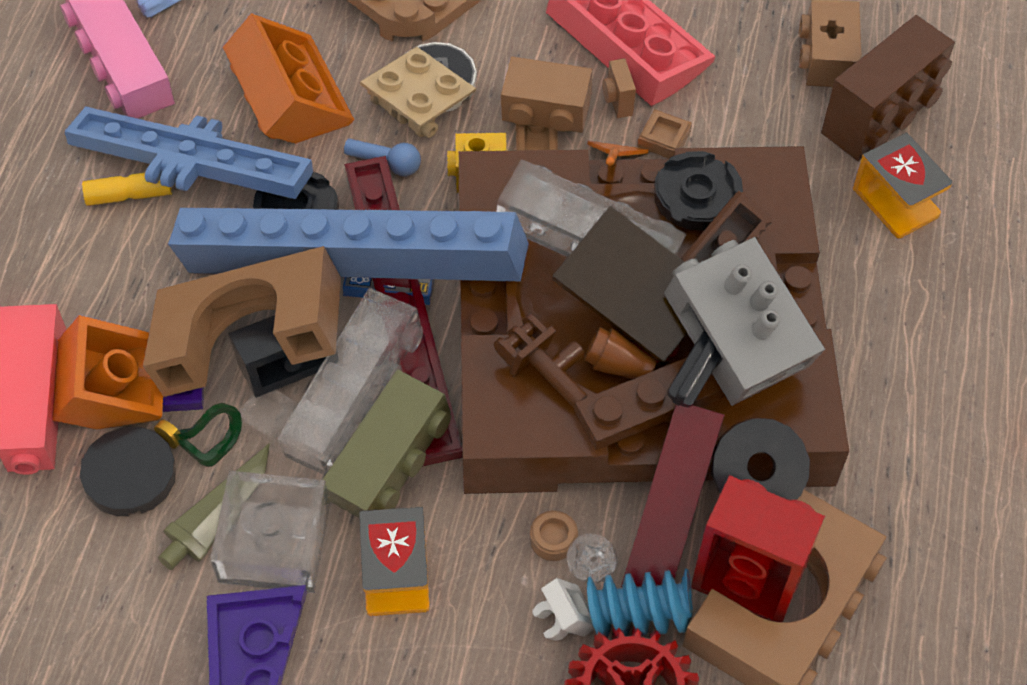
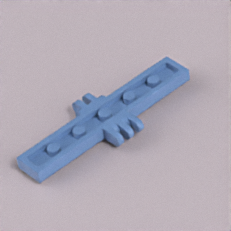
(189, 152)

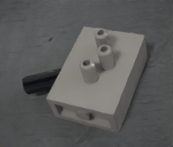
(740, 324)

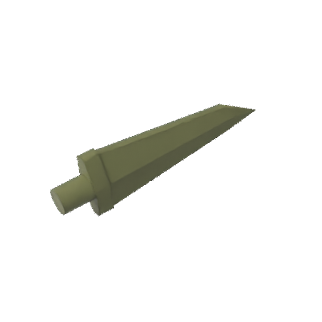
(196, 528)

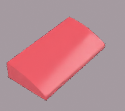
(655, 47)

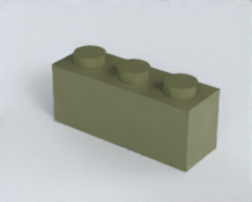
(388, 446)

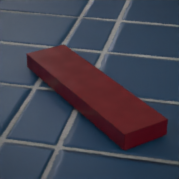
(674, 493)

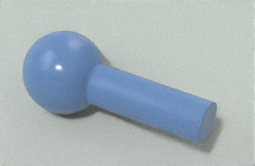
(402, 158)

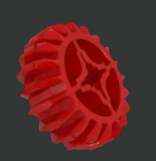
(654, 658)

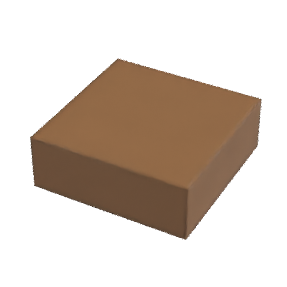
(664, 133)

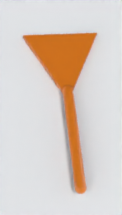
(616, 150)

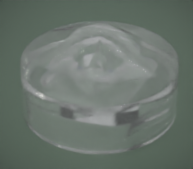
(591, 557)

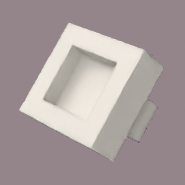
(569, 609)

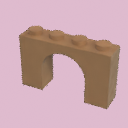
(194, 314)
(784, 652)

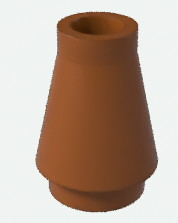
(617, 355)

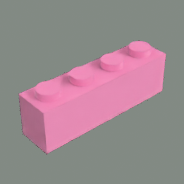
(119, 55)

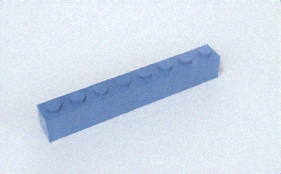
(358, 241)

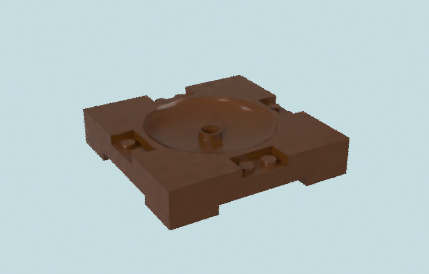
(523, 430)

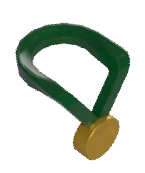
(179, 437)

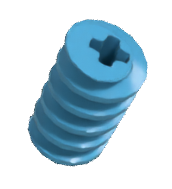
(641, 604)

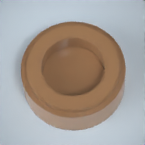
(552, 535)

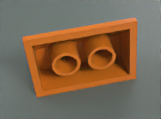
(285, 81)

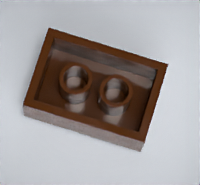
(887, 87)

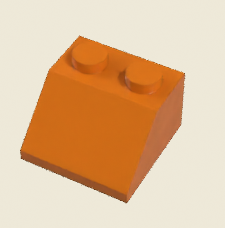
(103, 376)

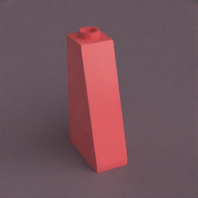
(27, 386)

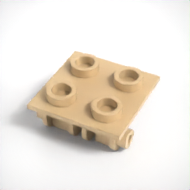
(416, 90)

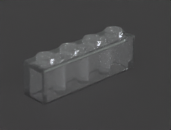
(563, 212)
(350, 380)

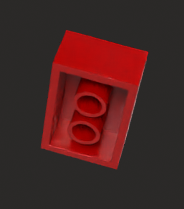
(756, 548)

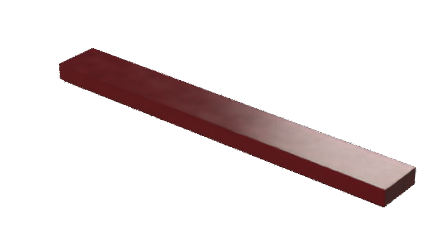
(374, 190)

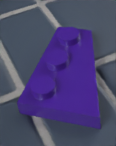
(252, 634)

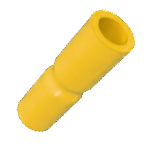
(121, 188)

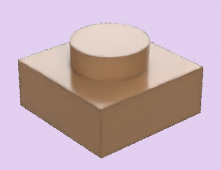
(619, 88)

